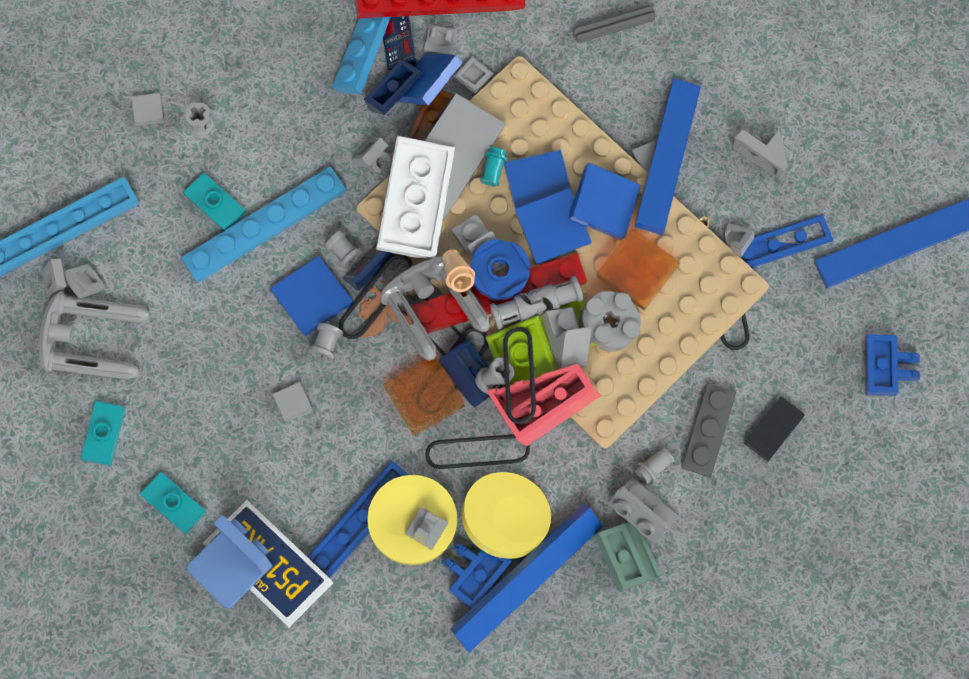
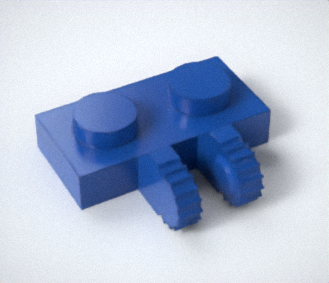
(882, 365)
(478, 576)

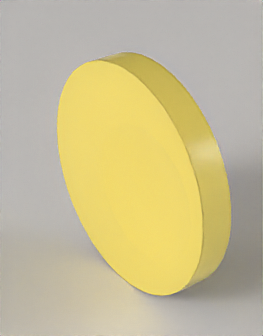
(395, 509)
(506, 515)

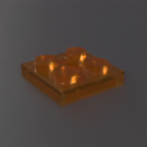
(638, 268)
(424, 395)

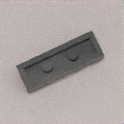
(709, 430)

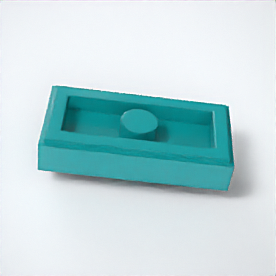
(214, 202)
(103, 433)
(173, 503)

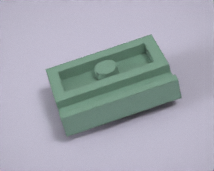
(627, 556)

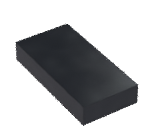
(774, 429)

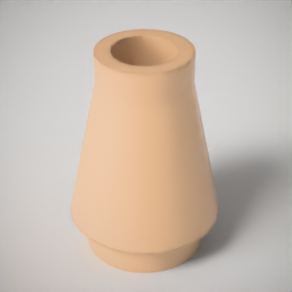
(457, 272)

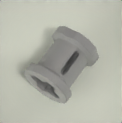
(201, 111)
(343, 249)
(325, 341)
(493, 376)

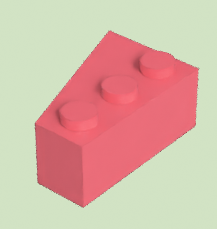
(557, 398)

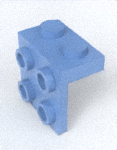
(229, 563)

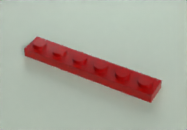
(399, 8)
(446, 312)

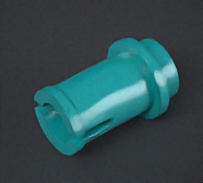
(493, 166)

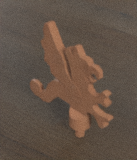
(370, 307)

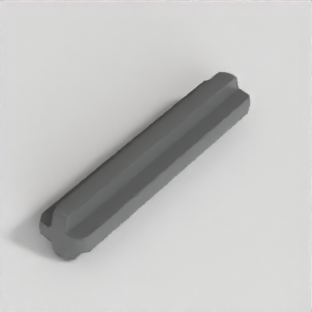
(614, 23)

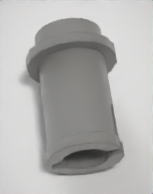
(654, 465)

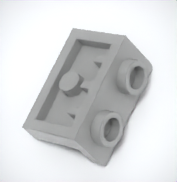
(643, 510)

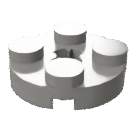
(622, 309)

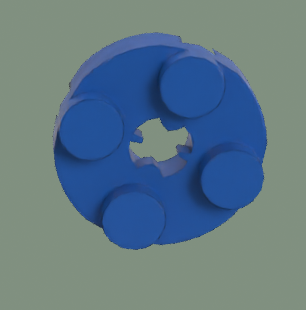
(505, 253)

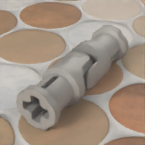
(531, 303)

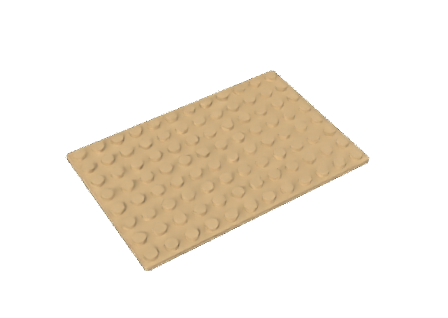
(686, 315)

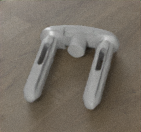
(418, 278)
(52, 331)

